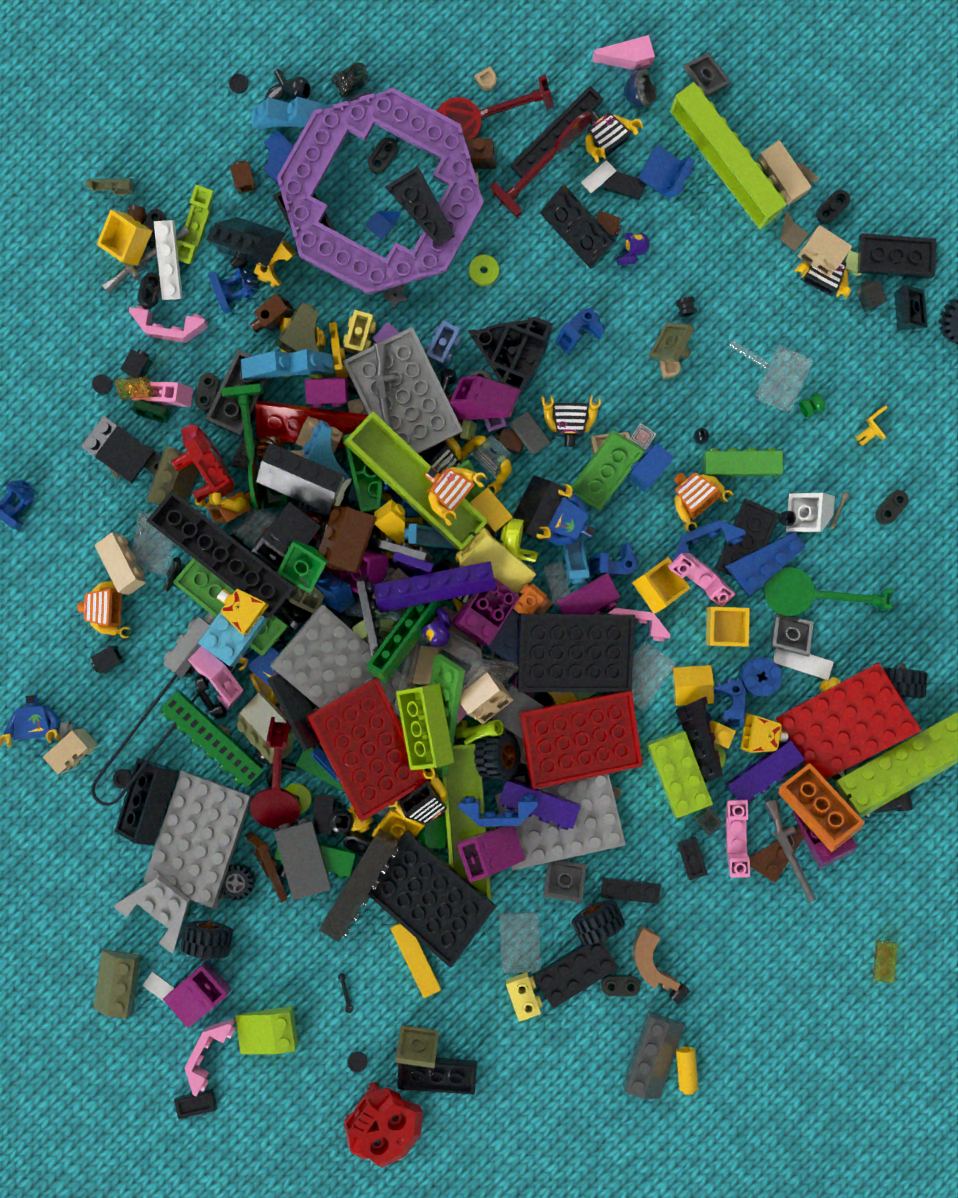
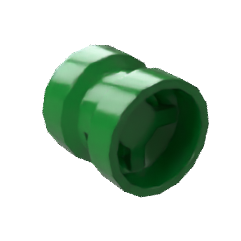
(812, 405)

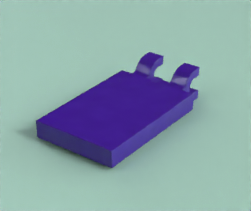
(412, 565)

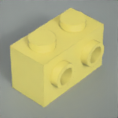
(359, 333)
(524, 996)

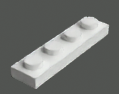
(168, 260)

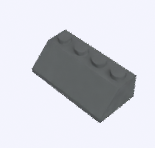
(653, 1056)

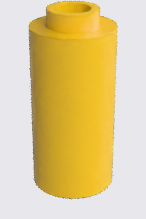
(687, 1070)

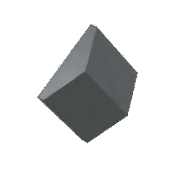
(707, 75)
(530, 433)
(792, 634)
(565, 881)

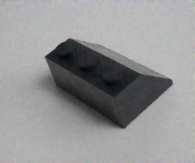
(538, 506)

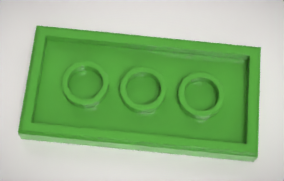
(606, 470)

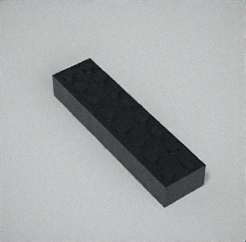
(220, 553)

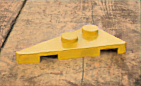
(338, 353)

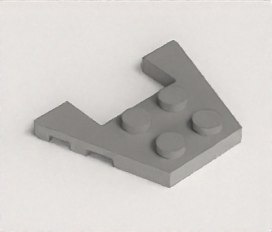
(163, 903)

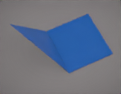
(382, 222)

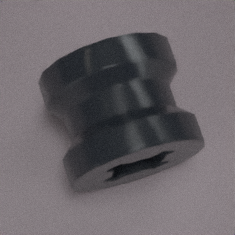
(686, 307)

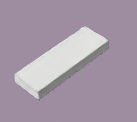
(810, 665)

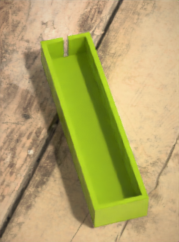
(727, 155)
(404, 472)
(901, 768)
(461, 782)

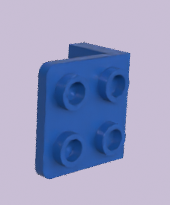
(666, 172)

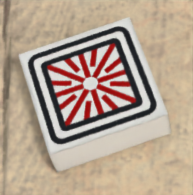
(643, 436)

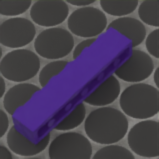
(434, 586)

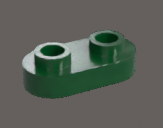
(145, 409)

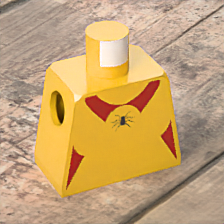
(241, 609)
(761, 734)

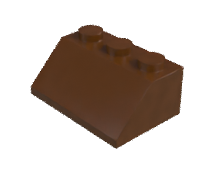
(346, 538)

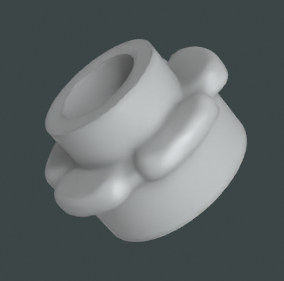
(65, 728)

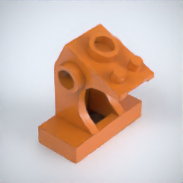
(532, 599)

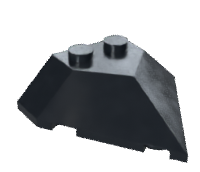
(514, 349)

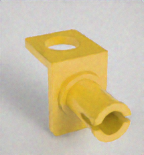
(873, 430)

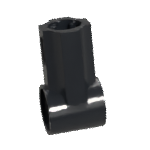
(901, 803)

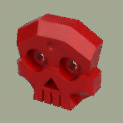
(207, 460)
(374, 1121)

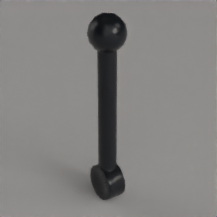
(349, 1008)

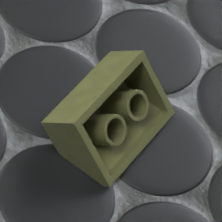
(169, 479)
(255, 723)
(117, 983)

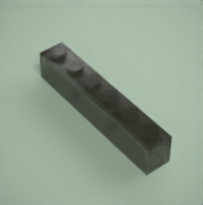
(358, 886)

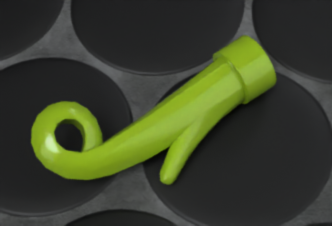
(492, 728)

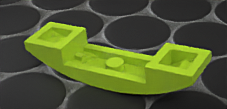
(196, 223)

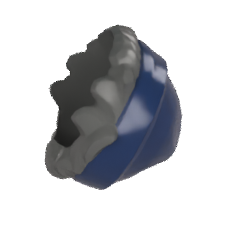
(640, 89)

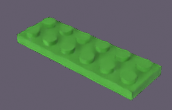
(204, 589)
(451, 683)

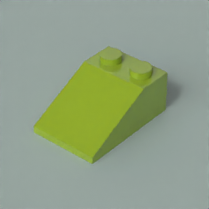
(267, 1031)

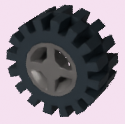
(233, 887)

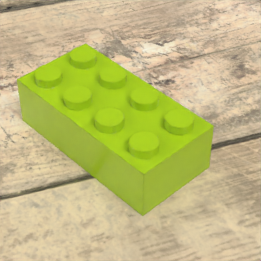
(425, 727)
(679, 774)

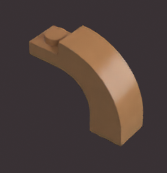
(643, 949)

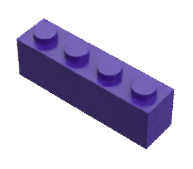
(765, 771)
(549, 808)

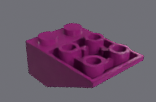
(327, 390)
(483, 399)
(485, 613)
(819, 851)
(490, 852)
(197, 994)

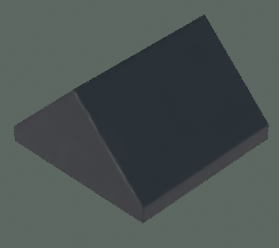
(910, 308)

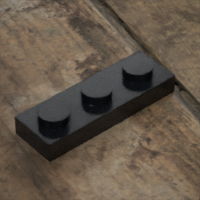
(630, 890)

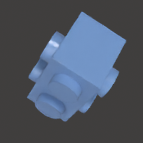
(443, 343)

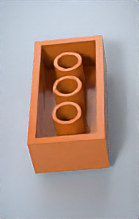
(821, 807)

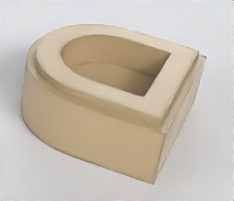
(486, 79)
(669, 369)

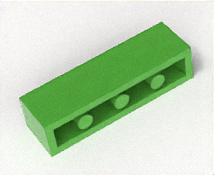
(742, 463)

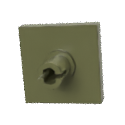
(672, 342)
(417, 1046)

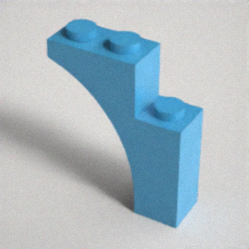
(280, 113)
(285, 364)
(320, 451)
(426, 537)
(576, 562)

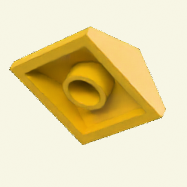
(692, 684)
(396, 825)

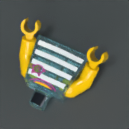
(491, 456)

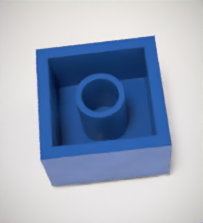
(647, 470)

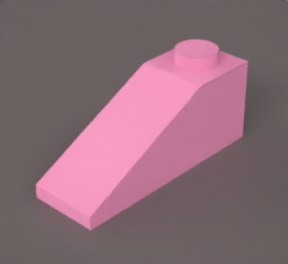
(628, 54)
(170, 394)

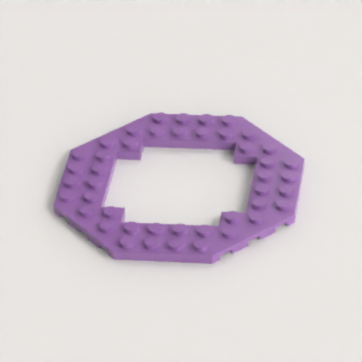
(315, 153)

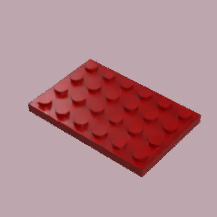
(849, 722)
(581, 739)
(366, 748)

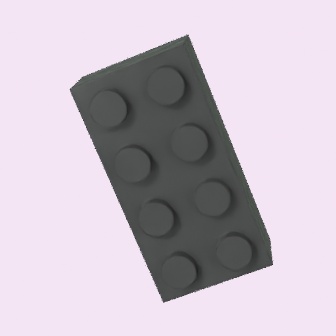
(225, 410)

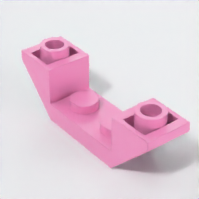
(193, 326)
(703, 576)
(656, 628)
(218, 675)
(736, 838)
(195, 1074)

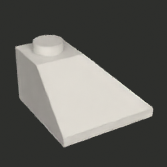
(811, 511)

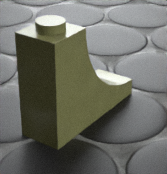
(300, 331)

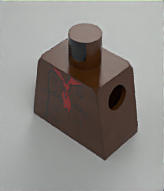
(482, 153)
(272, 313)

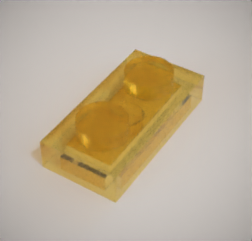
(134, 388)
(885, 961)

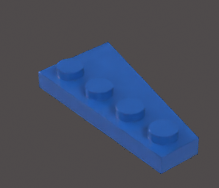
(759, 566)

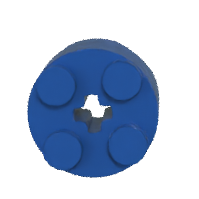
(770, 672)

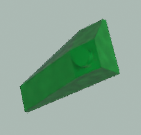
(365, 481)

